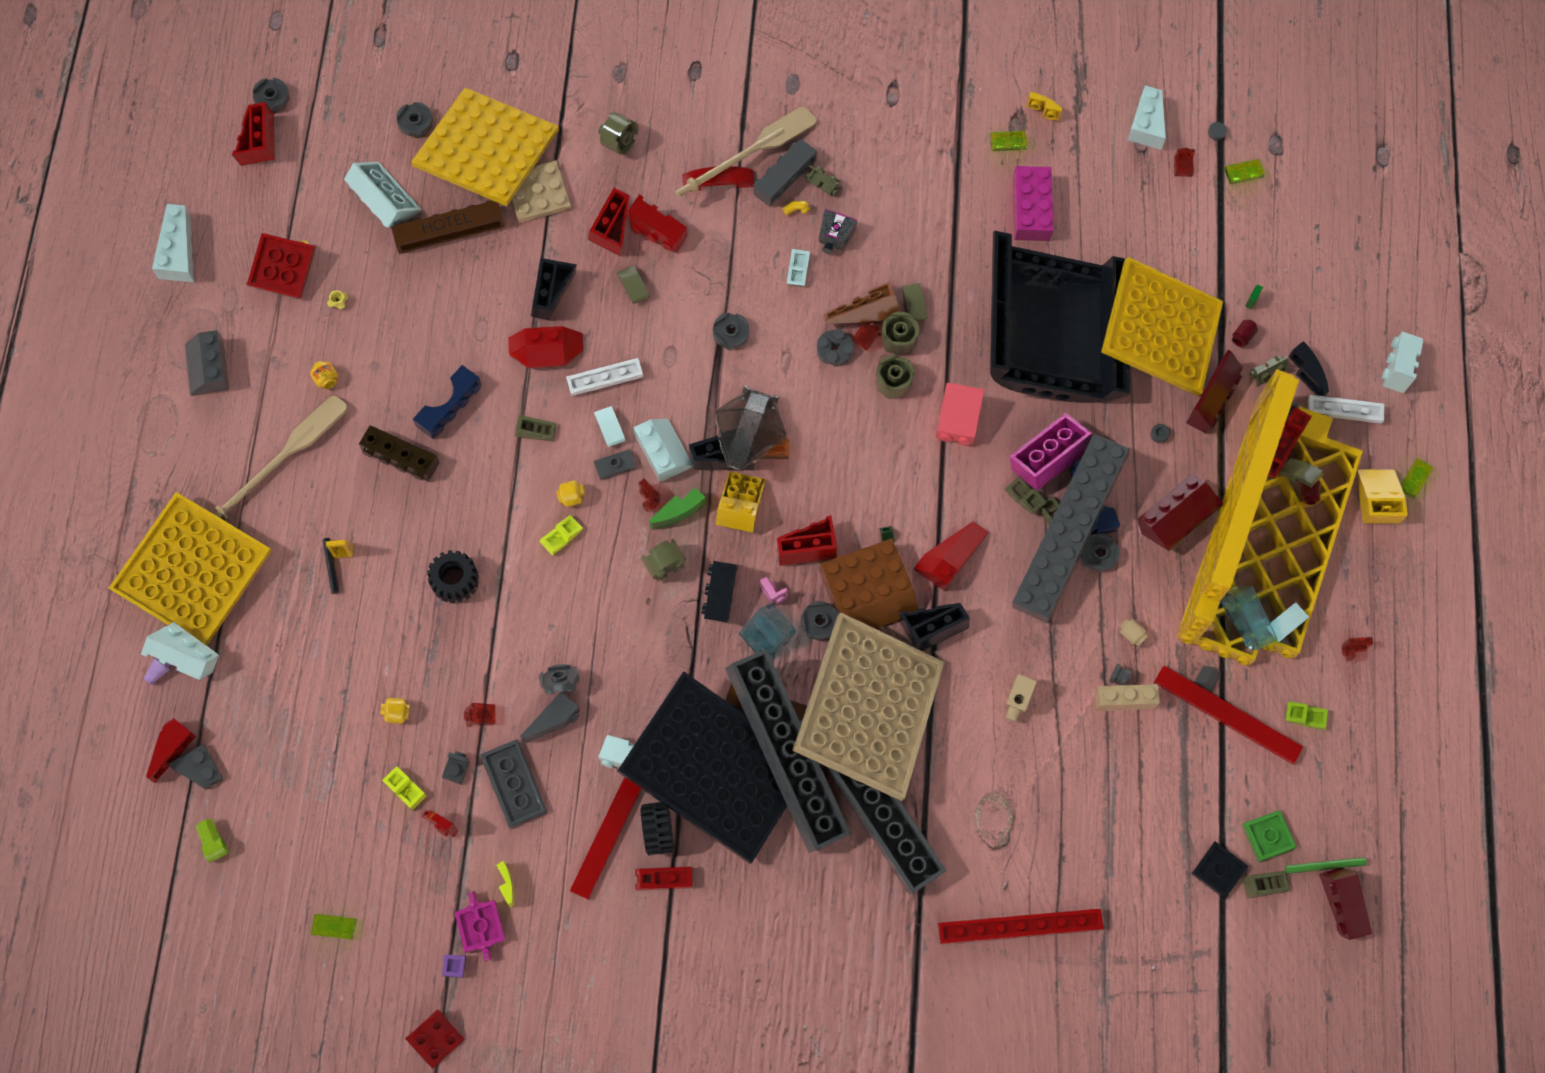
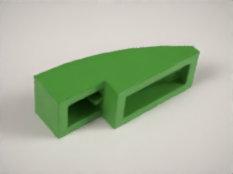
(678, 509)

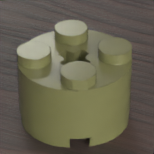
(618, 133)
(899, 333)
(894, 376)
(664, 559)

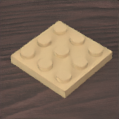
(541, 193)

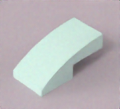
(798, 267)
(609, 426)
(1288, 621)

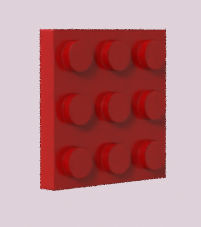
(281, 265)

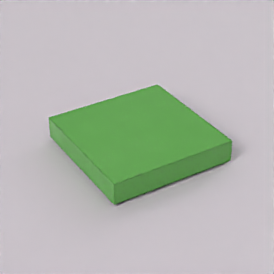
(1269, 836)

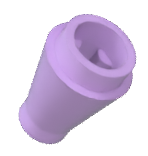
(156, 671)

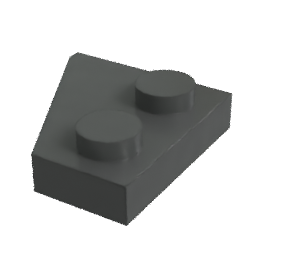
(198, 767)

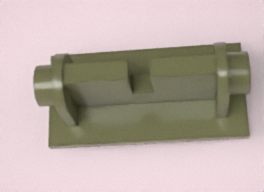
(830, 183)
(1264, 373)

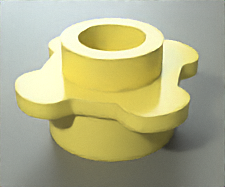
(334, 295)

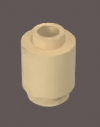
(1133, 632)

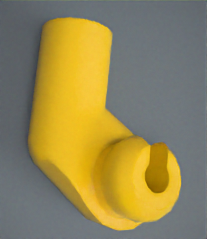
(795, 205)

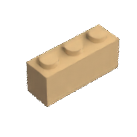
(1126, 697)

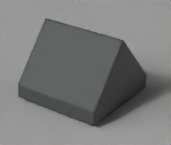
(1207, 678)

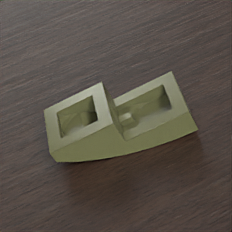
(633, 284)
(914, 301)
(1301, 471)
(1025, 496)

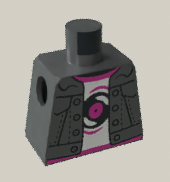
(836, 230)

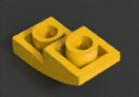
(1039, 102)

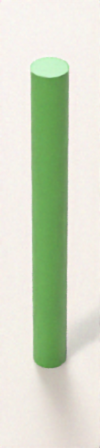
(1325, 865)

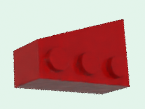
(257, 135)

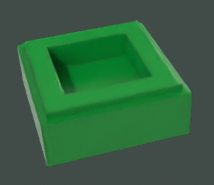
(1254, 296)

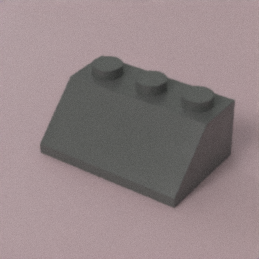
(206, 363)

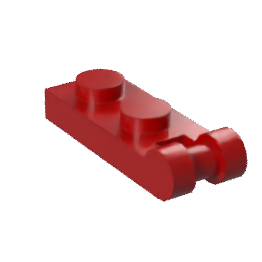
(664, 878)

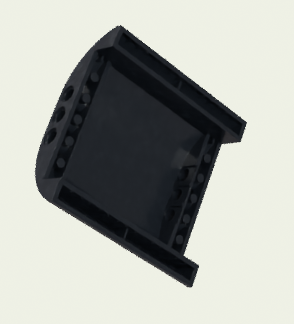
(1053, 325)

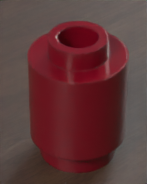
(1244, 333)
(1310, 495)

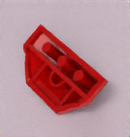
(545, 346)

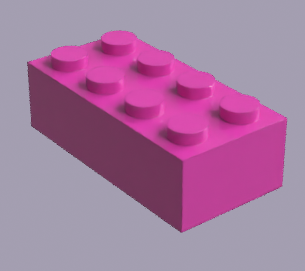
(1033, 203)
(1051, 451)

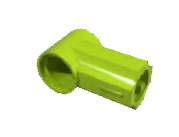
(213, 844)

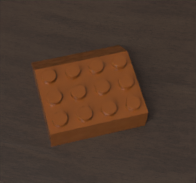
(870, 585)

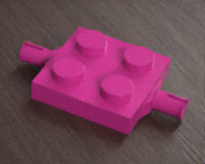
(480, 926)

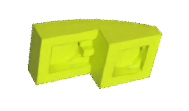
(561, 535)
(404, 788)
(507, 888)

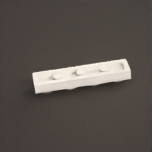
(604, 377)
(1347, 409)

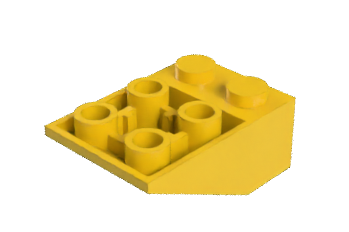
(1381, 497)
(740, 502)

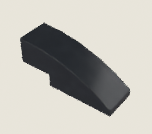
(1310, 369)

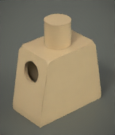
(1023, 689)

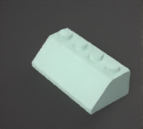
(381, 193)

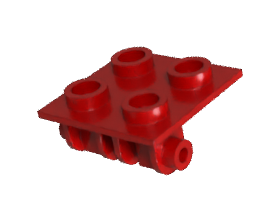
(435, 1038)

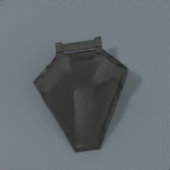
(748, 427)

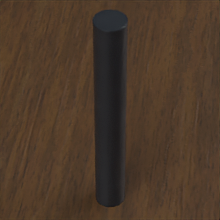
(331, 568)

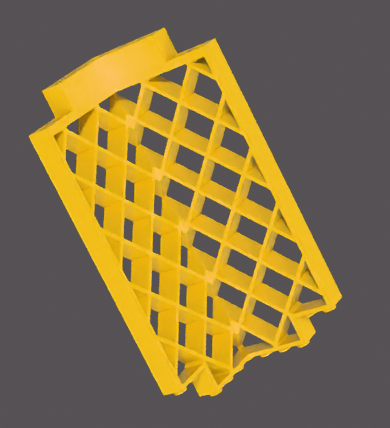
(1237, 514)

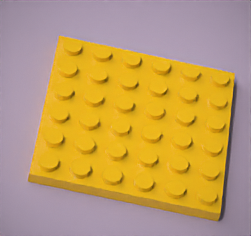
(485, 146)
(1162, 326)
(190, 568)

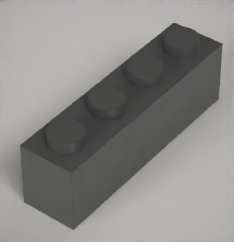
(784, 172)

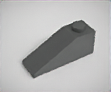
(554, 717)

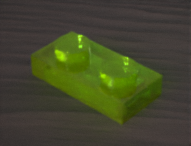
(1008, 140)
(1244, 171)
(1416, 478)
(333, 926)

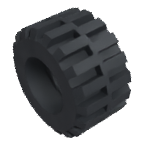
(442, 566)
(656, 828)

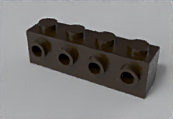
(399, 453)

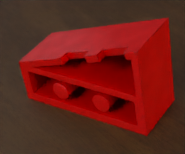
(610, 223)
(655, 226)
(808, 544)

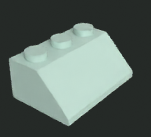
(662, 448)

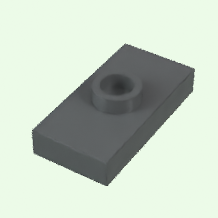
(614, 464)

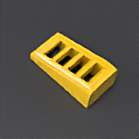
(340, 548)

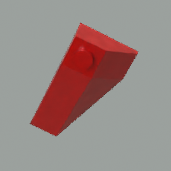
(948, 558)

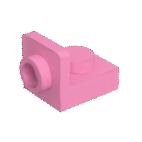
(770, 589)

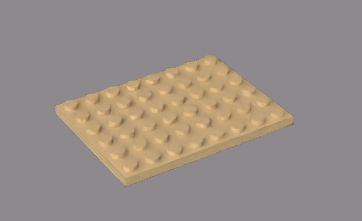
(869, 707)

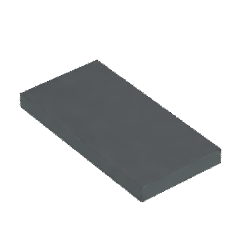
(513, 783)

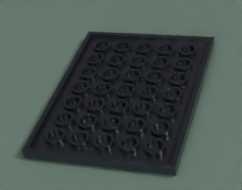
(707, 768)

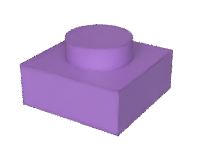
(453, 966)

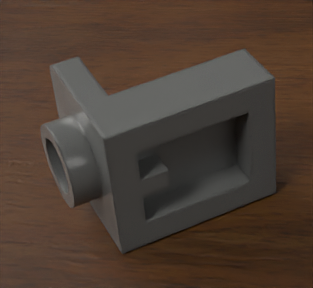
(456, 767)

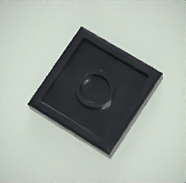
(1219, 870)

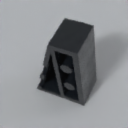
(551, 285)
(708, 455)
(719, 591)
(934, 625)

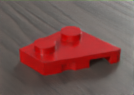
(440, 823)

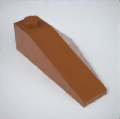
(873, 307)

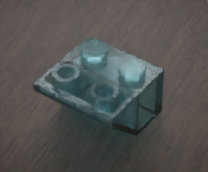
(767, 630)

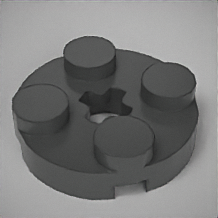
(275, 86)
(416, 128)
(731, 321)
(834, 357)
(1106, 561)
(811, 614)
(559, 679)

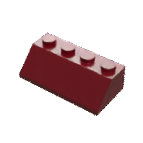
(1215, 393)
(1179, 512)

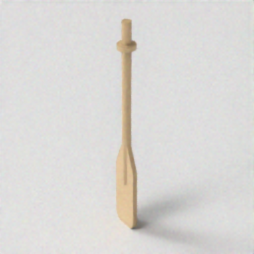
(771, 137)
(302, 436)

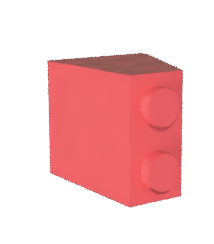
(959, 414)

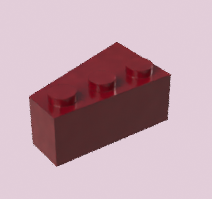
(1346, 902)

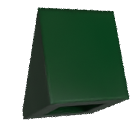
(887, 533)

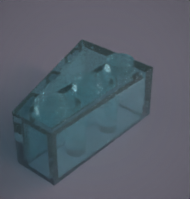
(1248, 617)

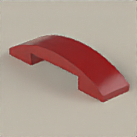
(733, 175)
(1291, 432)

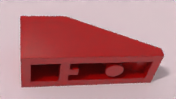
(169, 746)

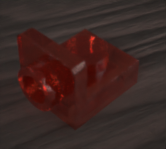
(1184, 162)
(866, 335)
(649, 492)
(1355, 645)
(480, 714)

